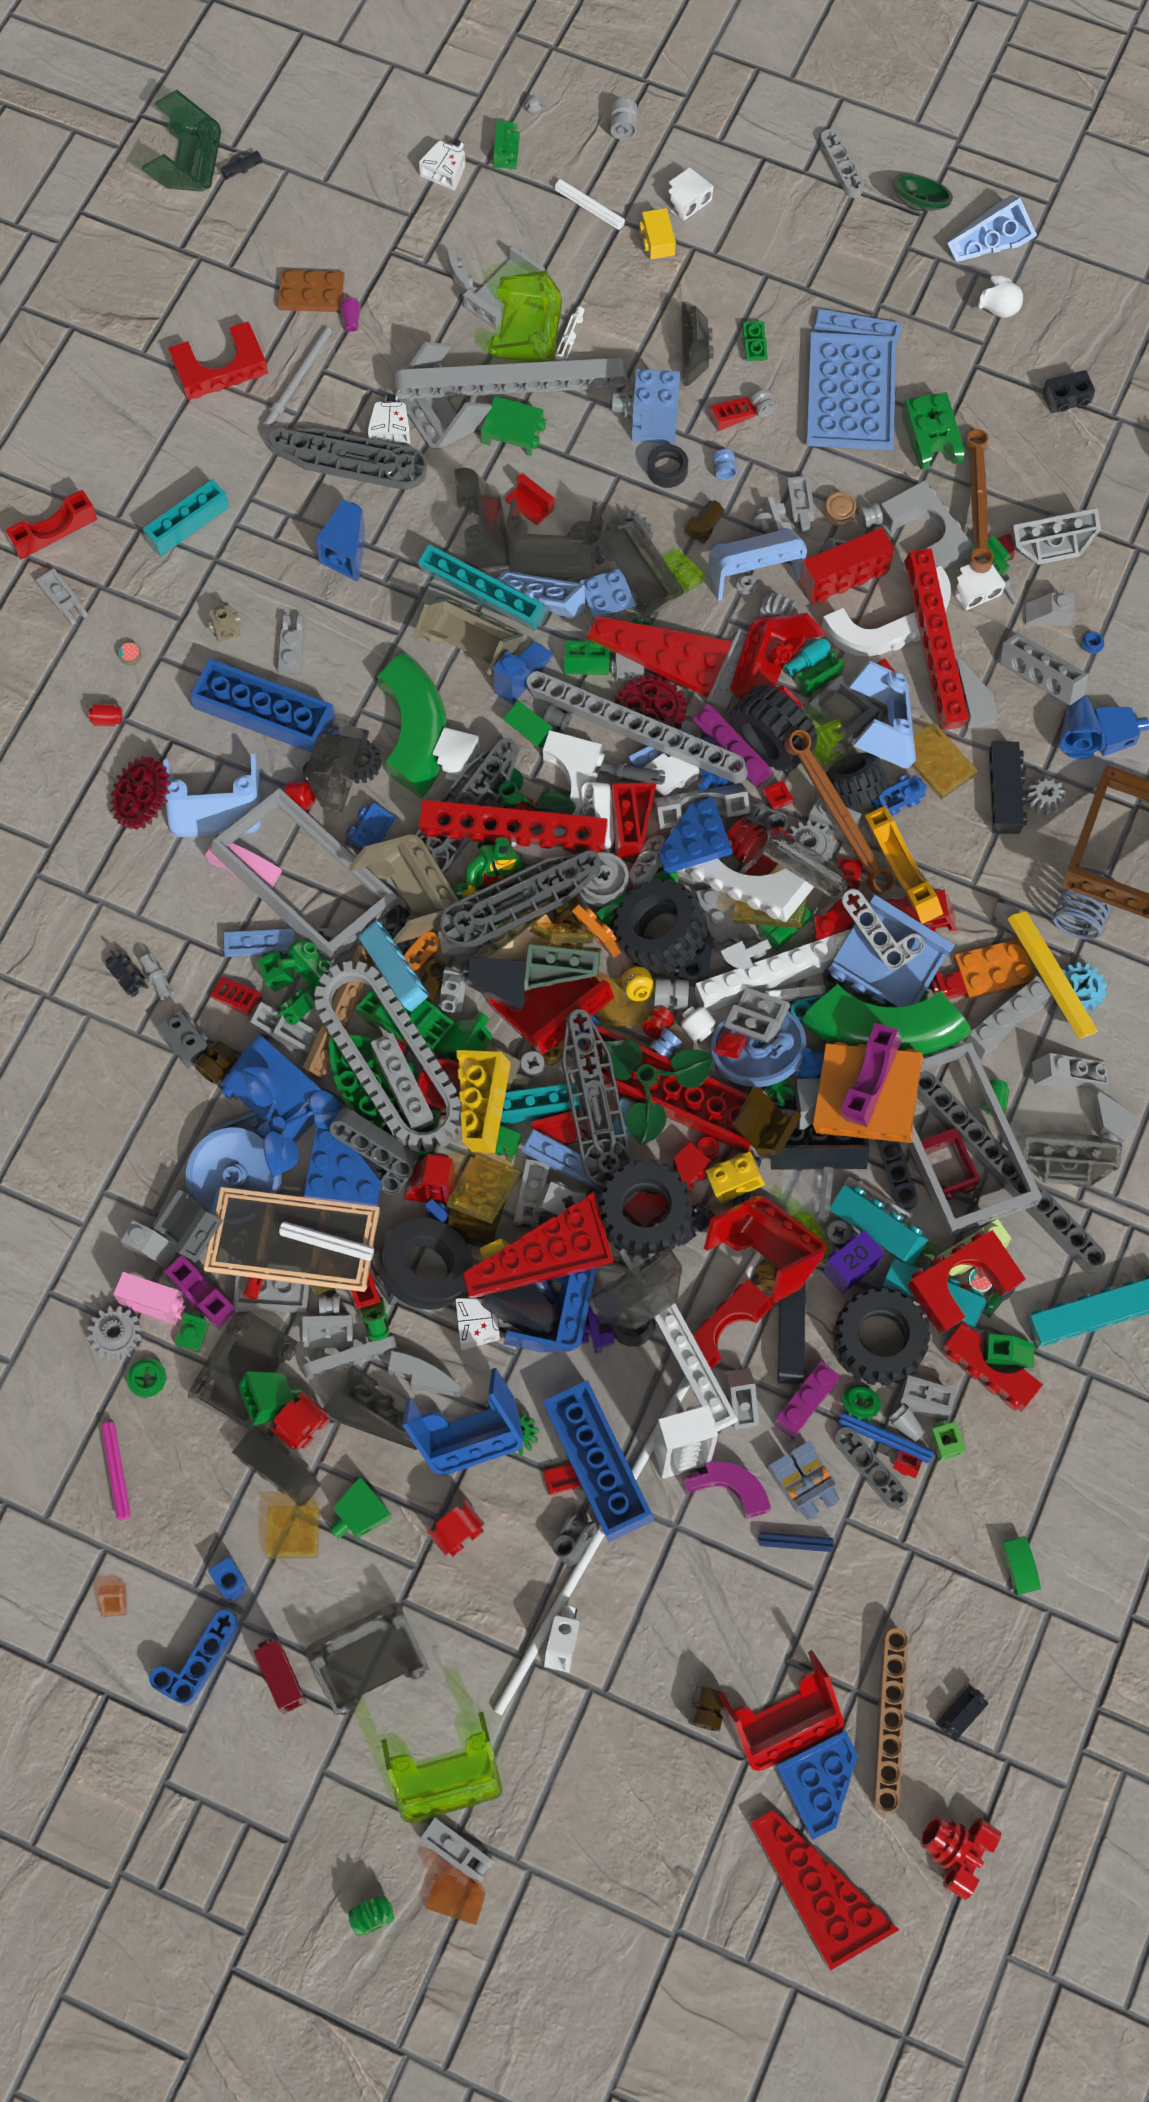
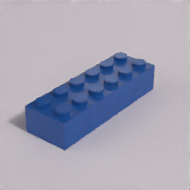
(261, 705)
(598, 1461)

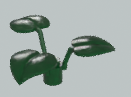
(511, 796)
(649, 1120)

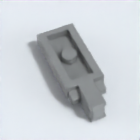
(801, 502)

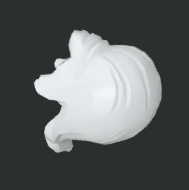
(1002, 299)

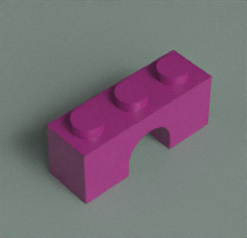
(199, 1292)
(807, 1400)

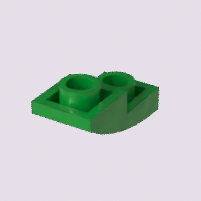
(754, 341)
(1022, 1566)

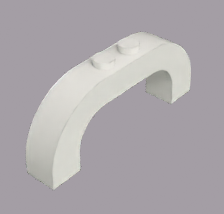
(874, 642)

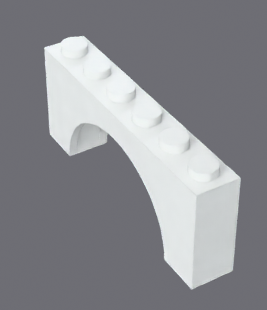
(578, 762)
(773, 893)

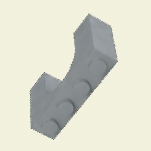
(923, 504)

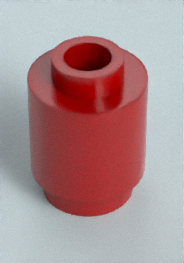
(105, 714)

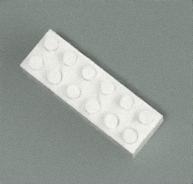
(685, 1440)

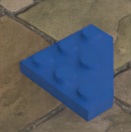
(695, 838)
(340, 1173)
(819, 1782)

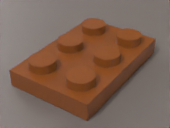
(311, 290)

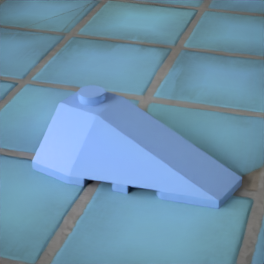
(998, 229)
(557, 596)

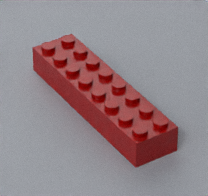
(705, 1109)

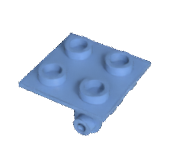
(607, 593)

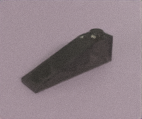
(363, 1407)

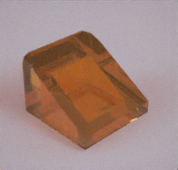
(112, 1600)

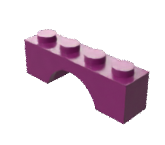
(727, 738)
(878, 1060)

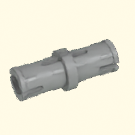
(156, 976)

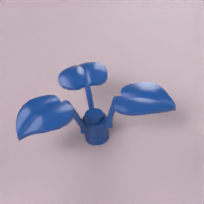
(282, 1152)

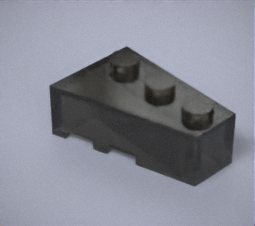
(277, 1466)

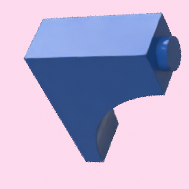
(512, 671)

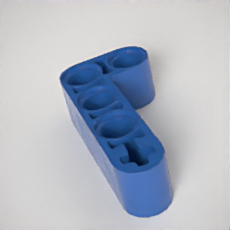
(199, 1655)

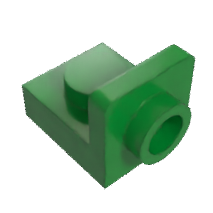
(192, 1331)

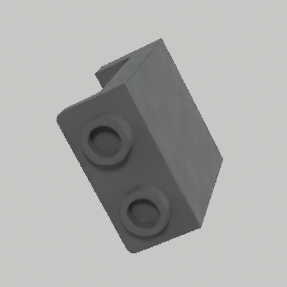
(186, 1224)

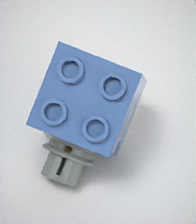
(651, 405)

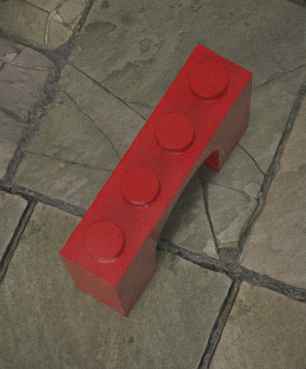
(199, 380)
(984, 1253)

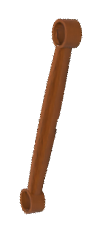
(979, 501)
(839, 811)

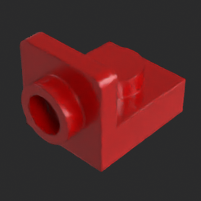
(851, 871)
(950, 985)

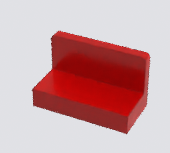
(532, 499)
(559, 1128)

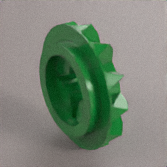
(139, 1370)
(864, 1395)

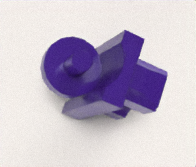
(599, 1339)

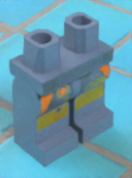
(804, 1480)

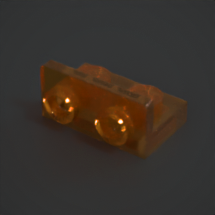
(456, 1899)

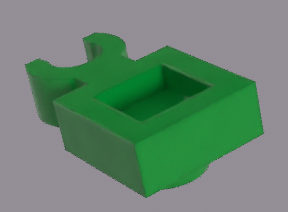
(779, 1090)

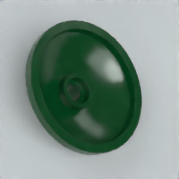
(922, 192)

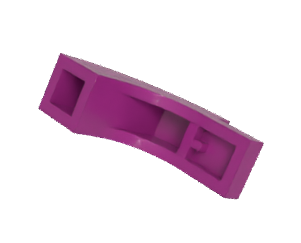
(737, 1480)

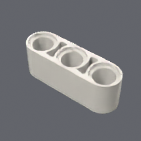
(597, 802)

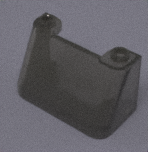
(485, 541)
(243, 1347)
(366, 1656)

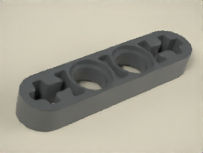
(867, 1470)

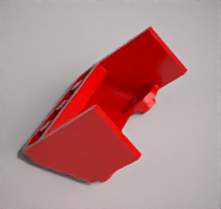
(755, 661)
(775, 1236)
(789, 1725)

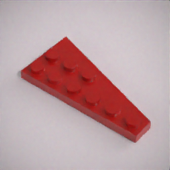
(554, 1249)
(828, 1904)

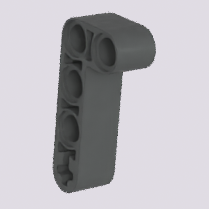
(377, 1147)

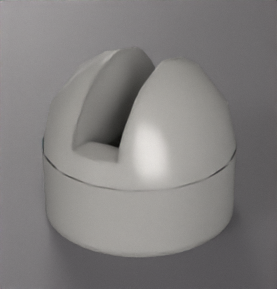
(533, 105)

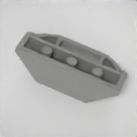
(1057, 535)

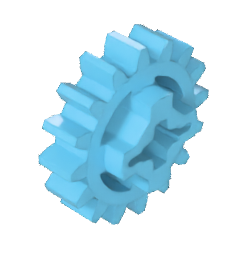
(1089, 994)

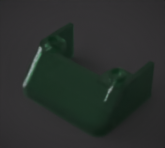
(197, 146)

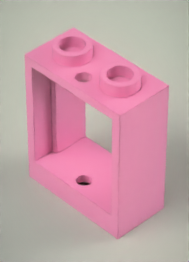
(150, 1298)

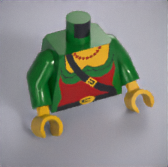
(492, 865)

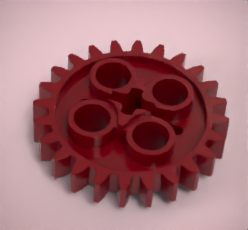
(664, 697)
(140, 793)

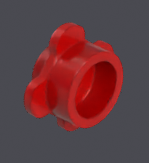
(781, 654)

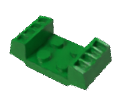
(426, 1017)

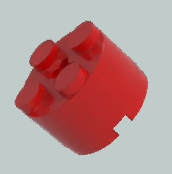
(299, 1422)
(456, 1528)

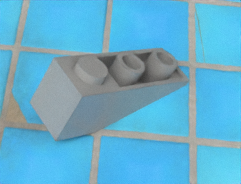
(977, 697)
(1069, 1071)

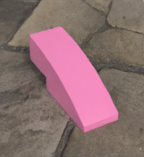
(262, 868)

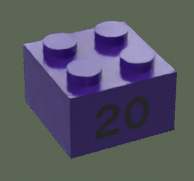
(853, 1261)

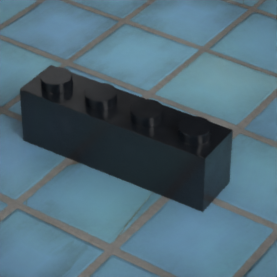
(1006, 787)

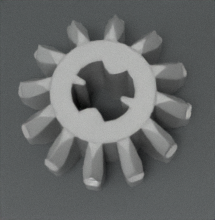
(777, 605)
(1045, 796)

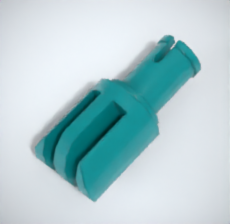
(808, 656)

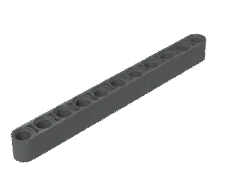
(1009, 1182)

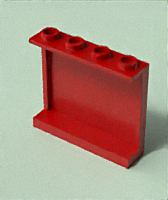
(547, 1008)

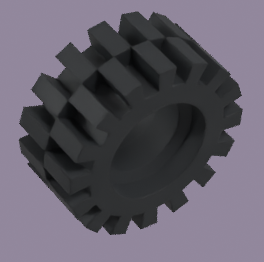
(373, 764)

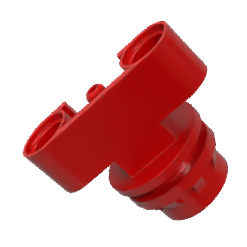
(742, 837)
(960, 1850)

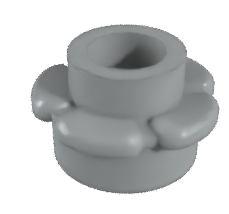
(746, 590)

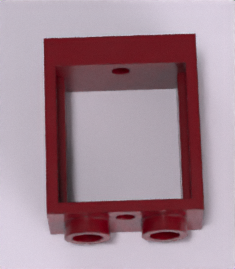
(953, 1139)
(279, 1676)

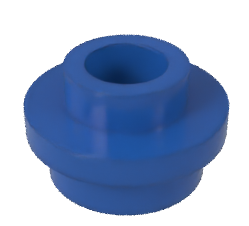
(1096, 638)

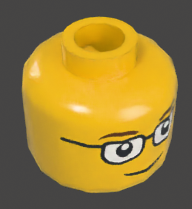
(638, 983)

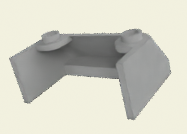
(436, 416)

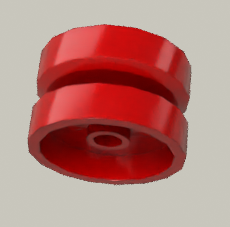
(430, 1093)

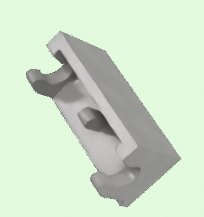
(328, 1332)
(928, 1398)

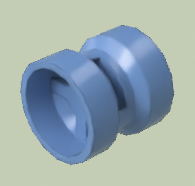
(725, 464)
(666, 1043)

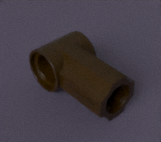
(702, 526)
(430, 982)

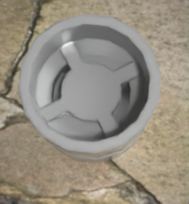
(623, 119)
(671, 993)

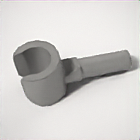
(1008, 589)

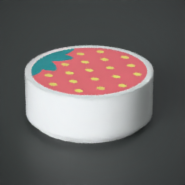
(979, 1281)

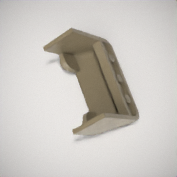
(468, 630)
(416, 877)

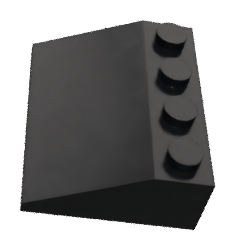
(815, 1150)

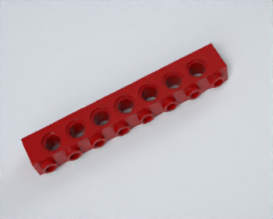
(936, 639)
(434, 810)

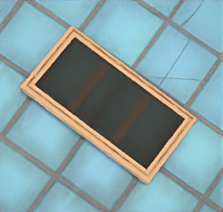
(252, 1246)

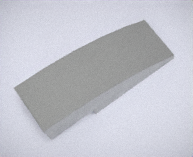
(295, 1036)
(422, 1375)

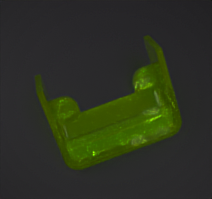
(447, 1782)

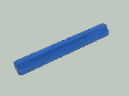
(885, 1437)

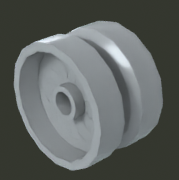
(608, 885)

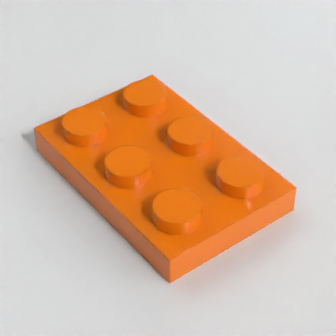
(602, 933)
(994, 968)

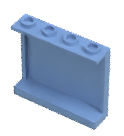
(868, 974)

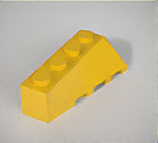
(482, 1097)

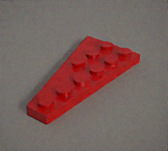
(677, 655)

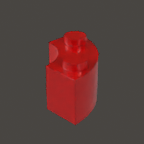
(834, 921)

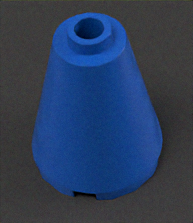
(1081, 730)

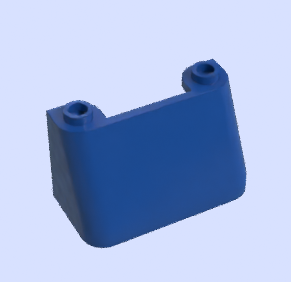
(295, 1085)

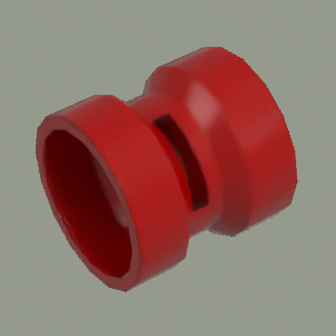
(658, 1020)

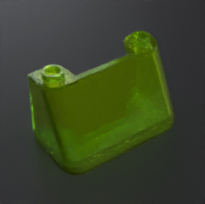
(528, 319)

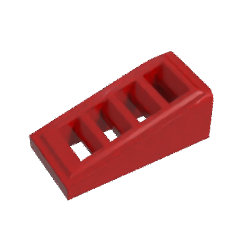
(729, 420)
(255, 997)

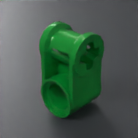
(375, 1321)

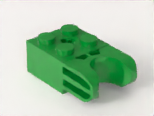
(932, 428)

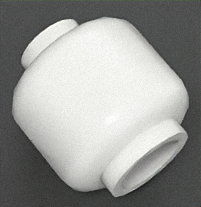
(697, 1023)

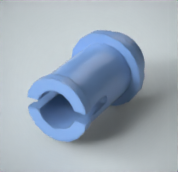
(783, 1042)

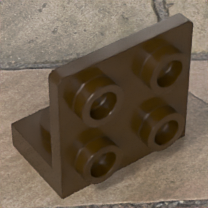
(764, 1123)
(475, 1230)

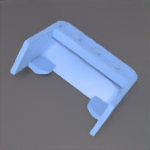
(755, 554)
(890, 741)
(211, 812)

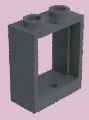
(852, 732)

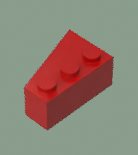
(630, 816)
(946, 920)
(431, 1179)

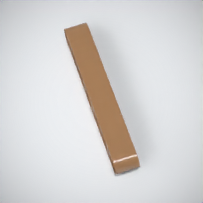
(884, 1732)

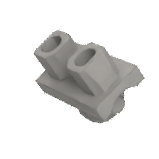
(770, 515)
(452, 991)

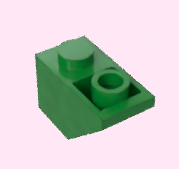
(1008, 1351)

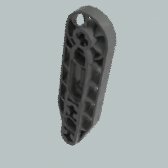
(349, 456)
(472, 796)
(528, 893)
(593, 1085)

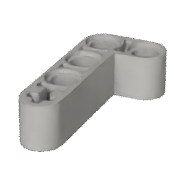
(877, 926)

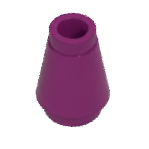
(350, 313)

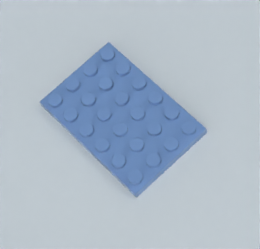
(851, 391)

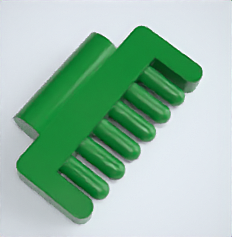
(1000, 555)

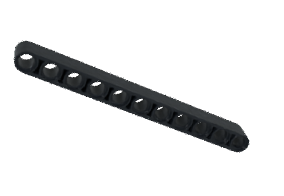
(894, 1162)

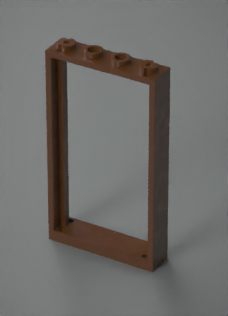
(1091, 883)

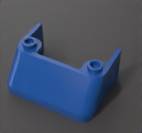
(573, 1311)
(470, 1439)

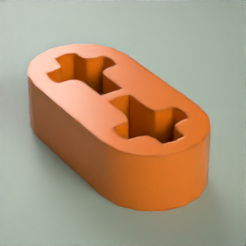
(418, 948)

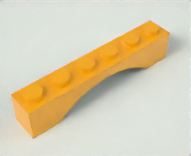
(903, 865)

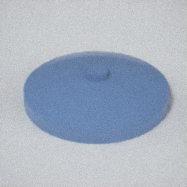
(754, 1065)
(229, 1160)

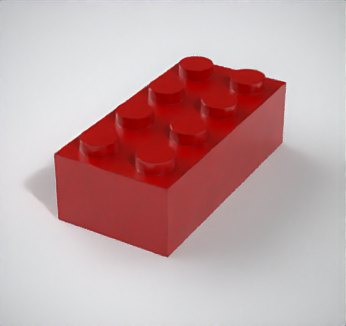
(846, 566)

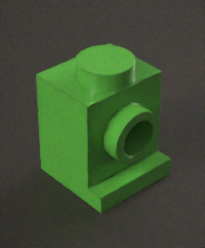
(951, 1431)

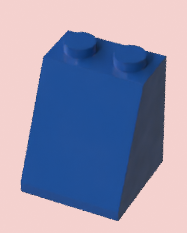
(342, 540)

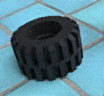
(858, 778)

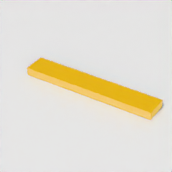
(1052, 975)

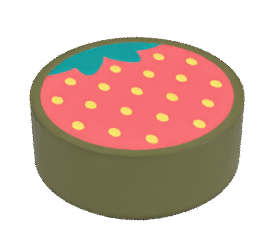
(129, 653)

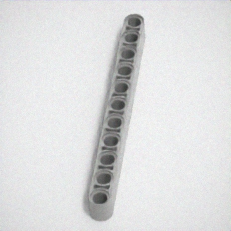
(510, 378)
(643, 733)

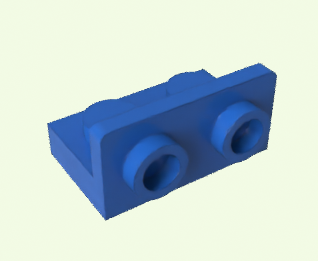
(370, 827)

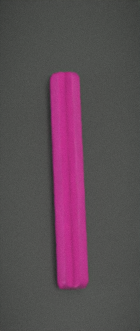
(115, 1471)

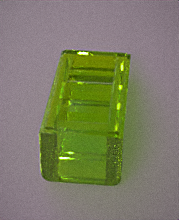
(697, 575)

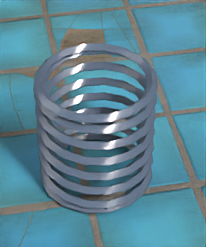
(1084, 917)

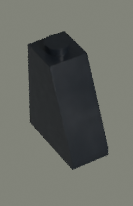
(497, 979)
(524, 1309)

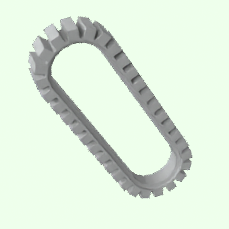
(413, 1039)

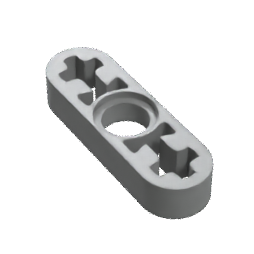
(649, 852)

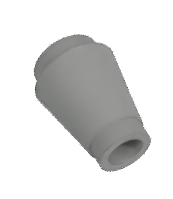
(906, 1422)

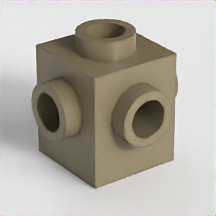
(224, 623)

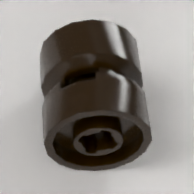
(214, 1063)
(707, 1709)

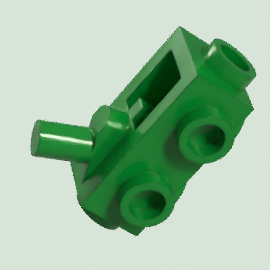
(306, 962)

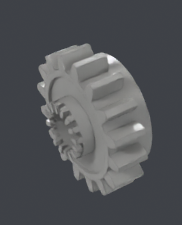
(816, 837)
(112, 1321)

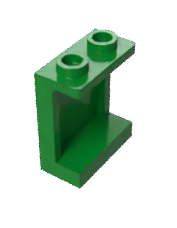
(513, 424)

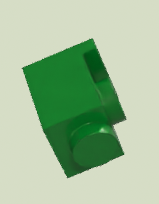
(271, 972)
(507, 1143)

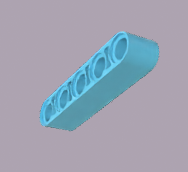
(393, 965)

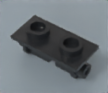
(396, 921)
(121, 965)
(700, 1219)
(962, 1713)

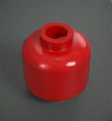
(300, 793)

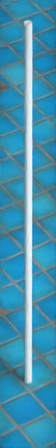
(593, 1545)

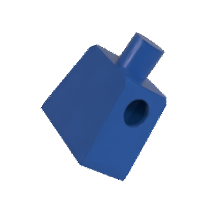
(1120, 727)

